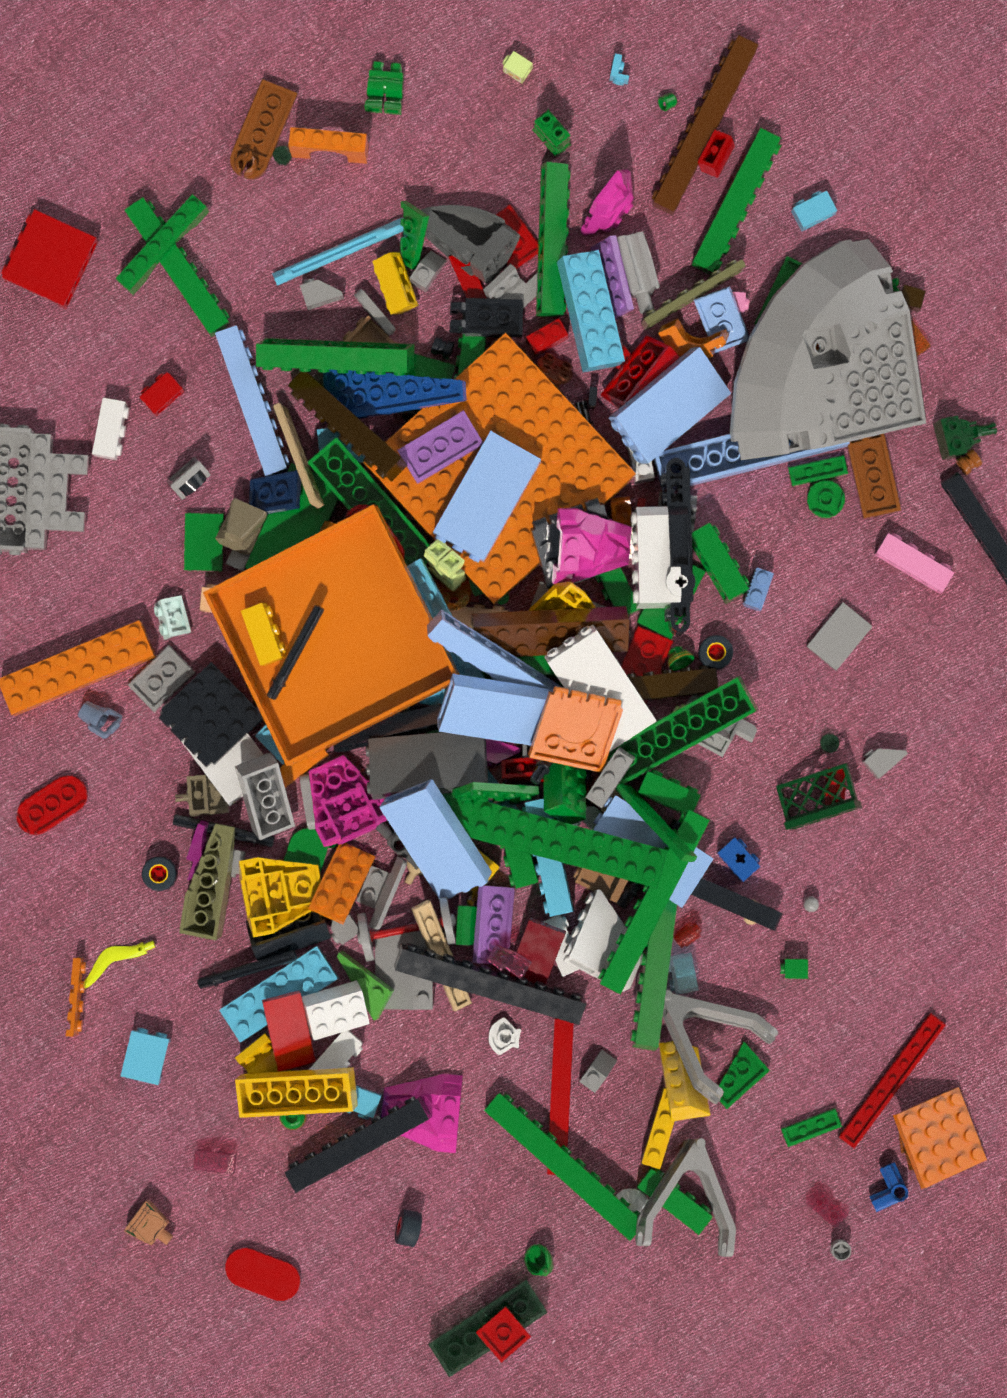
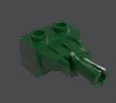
(957, 436)

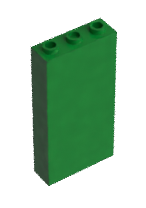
(293, 526)

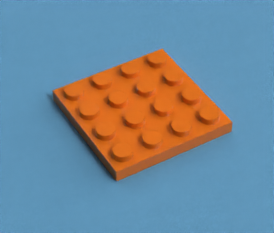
(939, 1137)

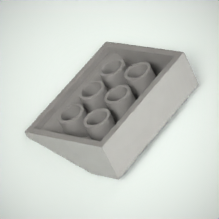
(409, 991)

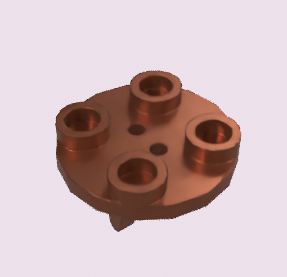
(555, 369)

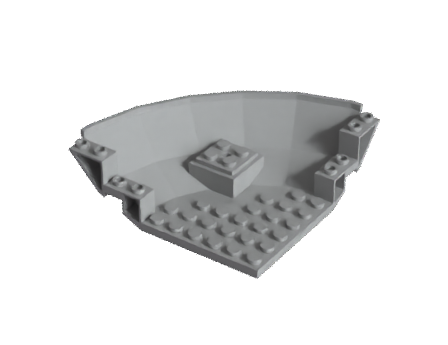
(856, 382)

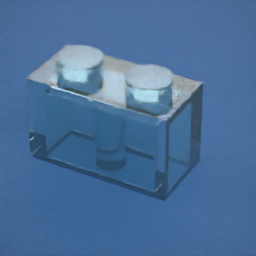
(682, 974)

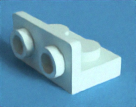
(172, 617)

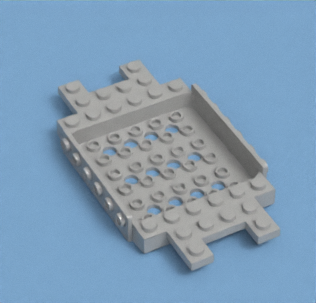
(39, 491)

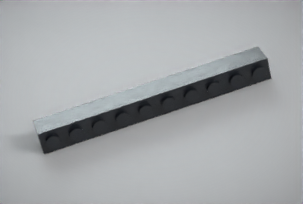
(489, 983)

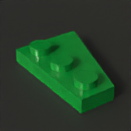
(414, 230)
(742, 1075)

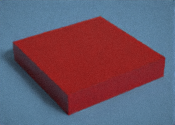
(503, 1334)

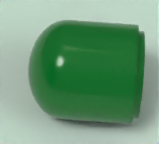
(670, 101)

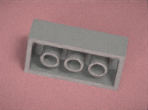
(265, 796)

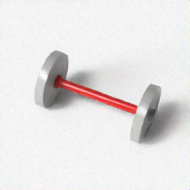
(366, 937)

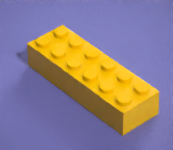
(296, 1092)

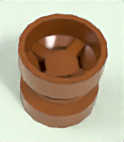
(969, 462)

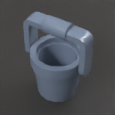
(96, 718)

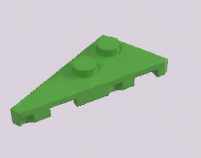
(374, 990)

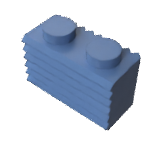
(758, 589)

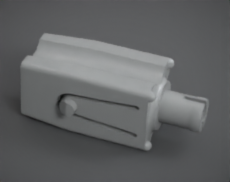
(639, 269)

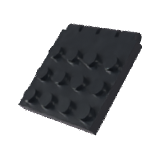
(547, 537)
(210, 715)

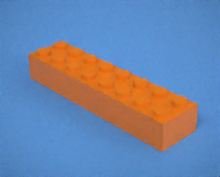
(76, 668)

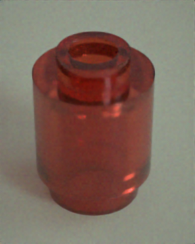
(687, 934)

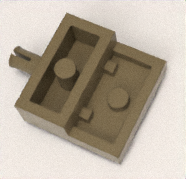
(202, 797)

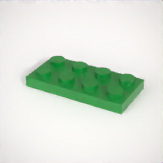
(497, 792)

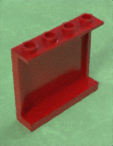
(49, 258)

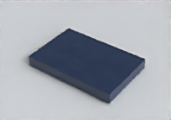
(276, 492)

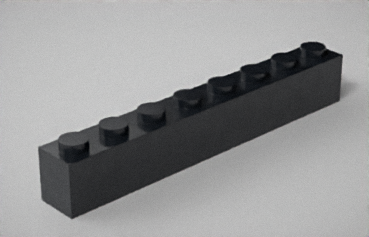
(358, 1144)

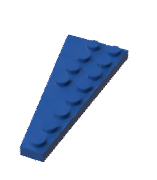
(386, 394)

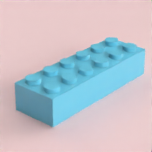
(590, 311)
(552, 873)
(308, 974)

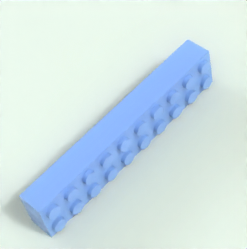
(720, 459)

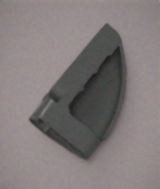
(472, 237)

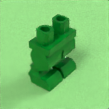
(387, 83)
(553, 132)

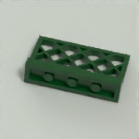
(824, 812)

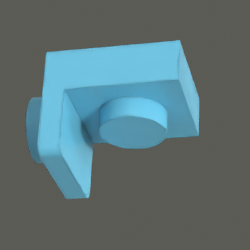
(617, 67)

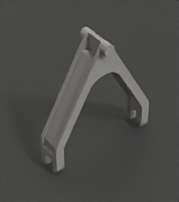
(679, 1008)
(695, 1158)

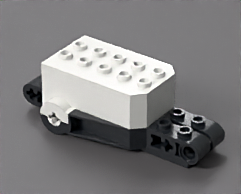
(665, 550)

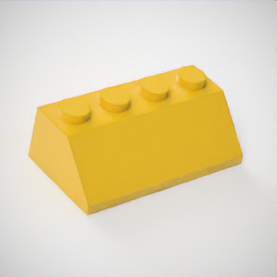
(682, 1097)

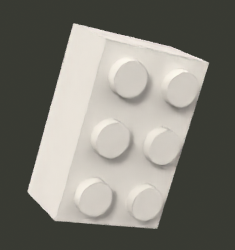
(335, 1010)

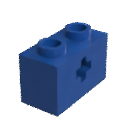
(740, 869)

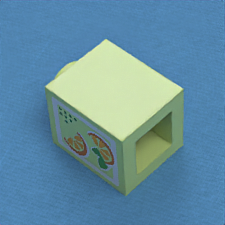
(517, 67)

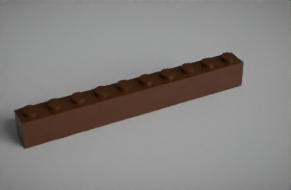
(707, 120)

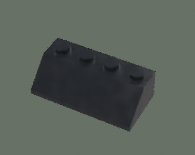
(294, 936)

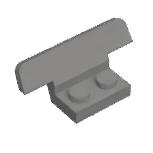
(510, 286)
(720, 741)
(380, 890)

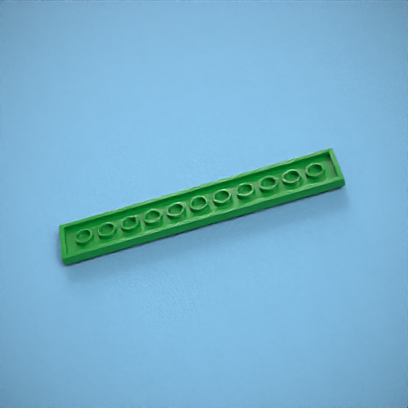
(560, 841)

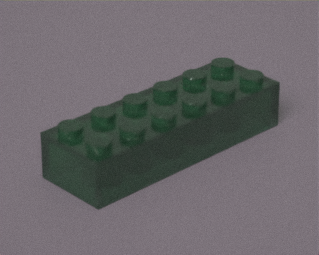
(461, 1345)

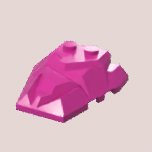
(610, 204)
(589, 545)
(342, 802)
(442, 1099)

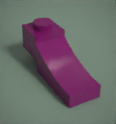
(197, 847)

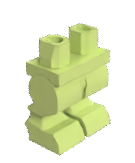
(445, 564)

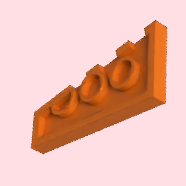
(73, 1016)

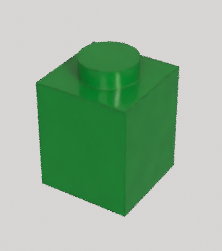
(794, 968)

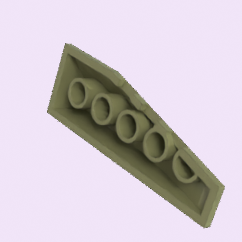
(209, 891)

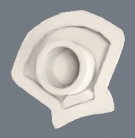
(503, 1036)
(634, 1197)

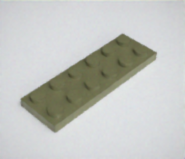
(686, 297)

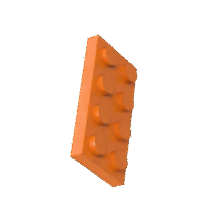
(341, 883)

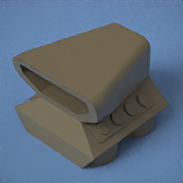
(241, 527)

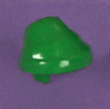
(538, 1260)

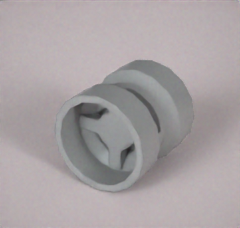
(840, 1249)

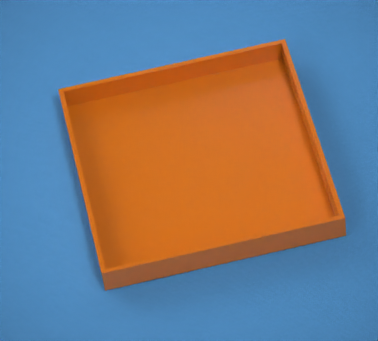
(524, 407)
(364, 653)

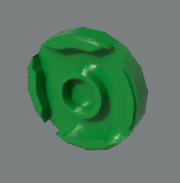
(825, 499)

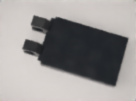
(488, 317)

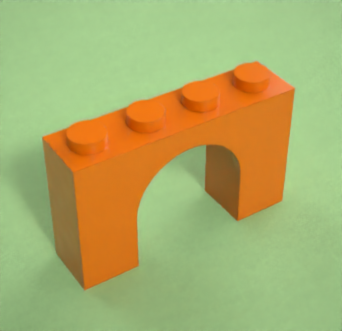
(352, 145)

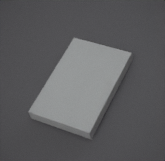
(839, 636)
(161, 678)

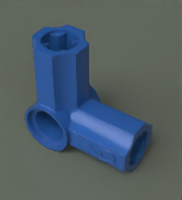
(893, 1180)

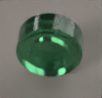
(282, 155)
(829, 743)

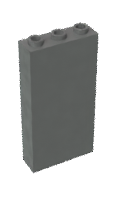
(413, 759)

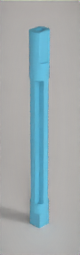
(338, 252)

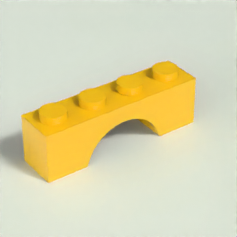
(659, 1135)

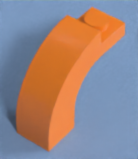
(680, 341)

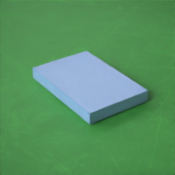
(721, 312)

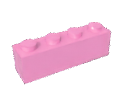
(914, 563)

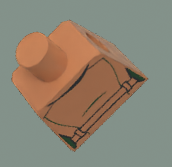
(149, 1225)

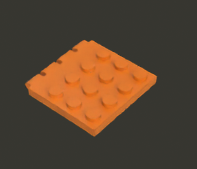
(576, 729)

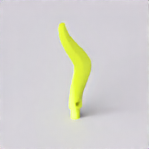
(114, 954)

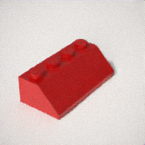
(639, 370)

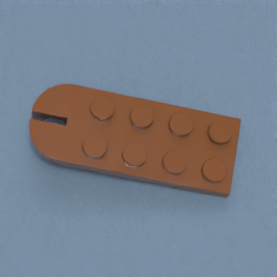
(262, 130)
(873, 476)

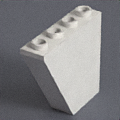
(596, 937)

